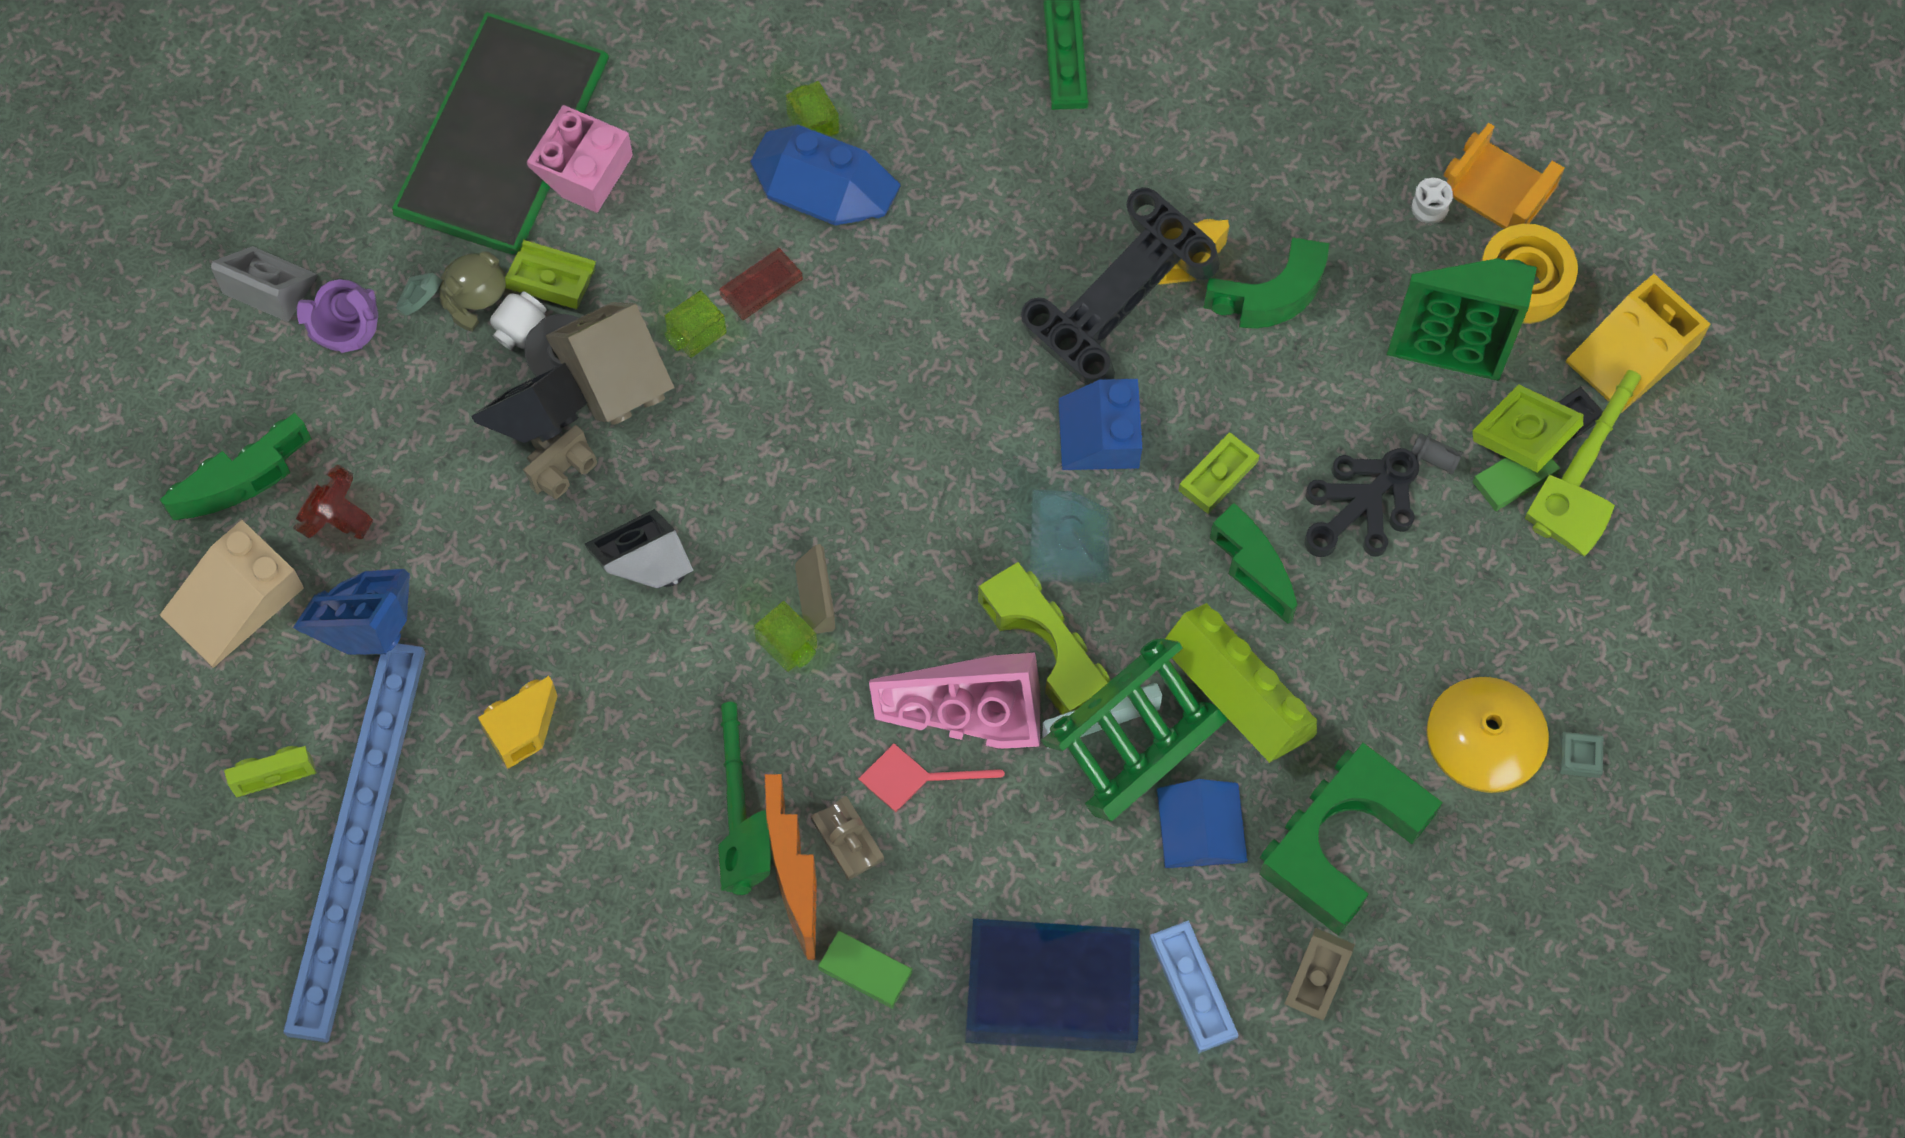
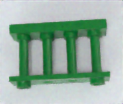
(1169, 745)

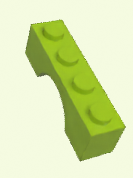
(1016, 602)

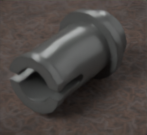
(1436, 453)

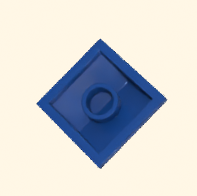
(1201, 824)

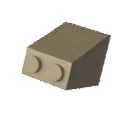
(612, 361)

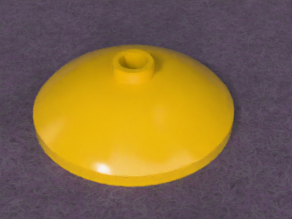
(1483, 756)

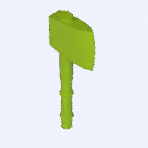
(1563, 507)

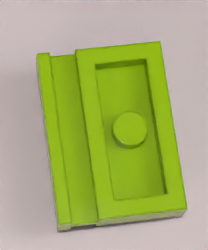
(550, 274)

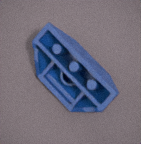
(822, 176)
(360, 613)

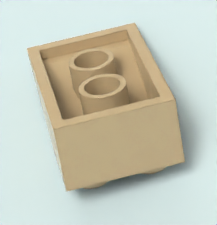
(231, 594)

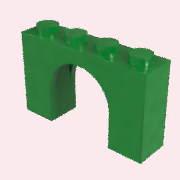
(1362, 784)

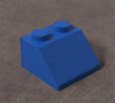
(1101, 426)

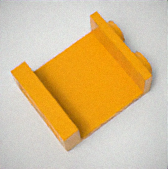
(1498, 183)

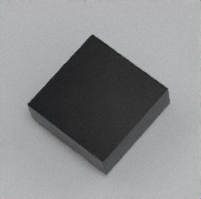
(1584, 404)

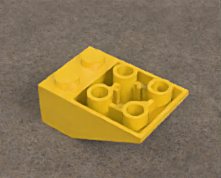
(1643, 334)

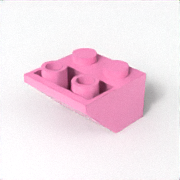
(581, 157)

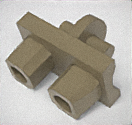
(554, 458)
(847, 838)

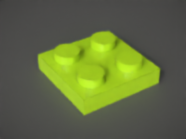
(1527, 428)

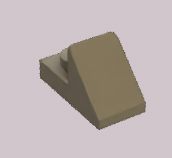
(1319, 974)

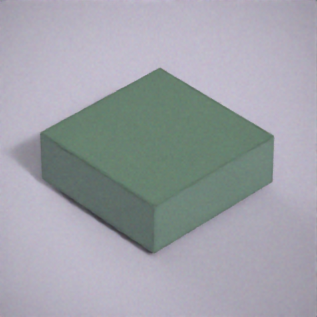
(1581, 754)

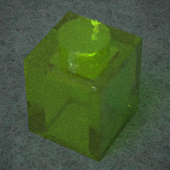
(813, 109)
(694, 324)
(786, 637)

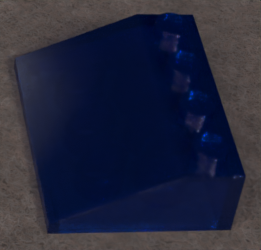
(1053, 986)

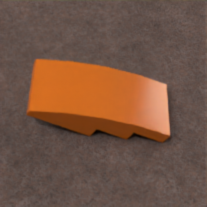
(794, 871)

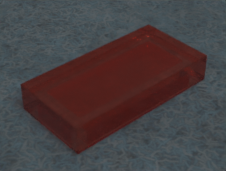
(761, 284)

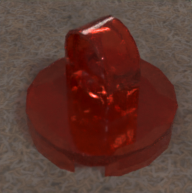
(330, 506)

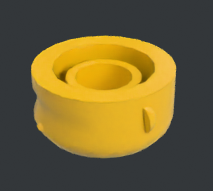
(1554, 262)

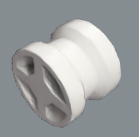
(1432, 191)

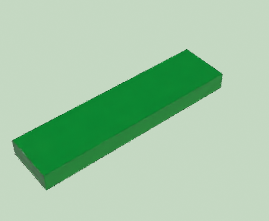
(1065, 54)

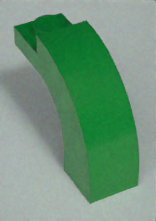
(1277, 299)

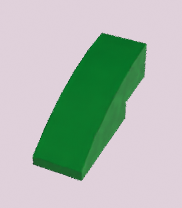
(1254, 561)

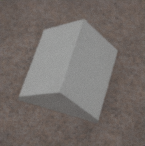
(263, 281)

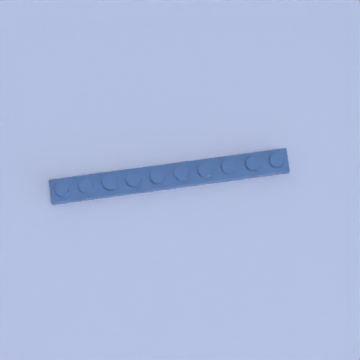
(354, 845)

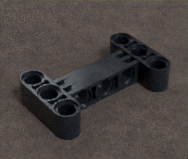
(1121, 286)

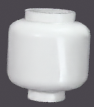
(516, 318)

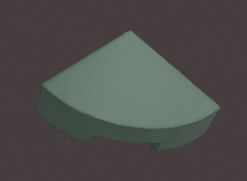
(418, 292)

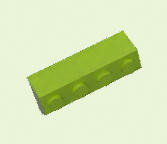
(1241, 684)

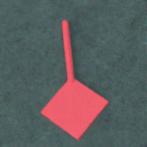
(898, 777)

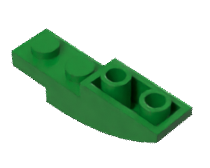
(227, 482)

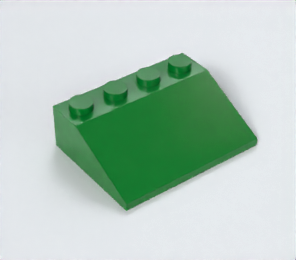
(1464, 316)

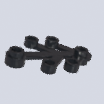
(1364, 498)

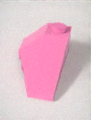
(975, 697)

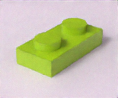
(1218, 473)
(259, 774)

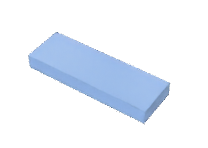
(1193, 986)

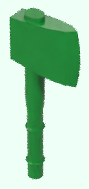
(746, 850)

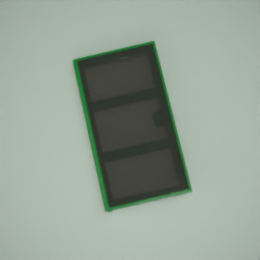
(475, 157)

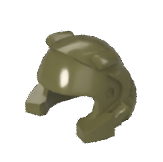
(472, 283)

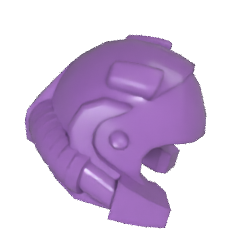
(341, 316)

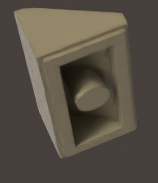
(815, 590)

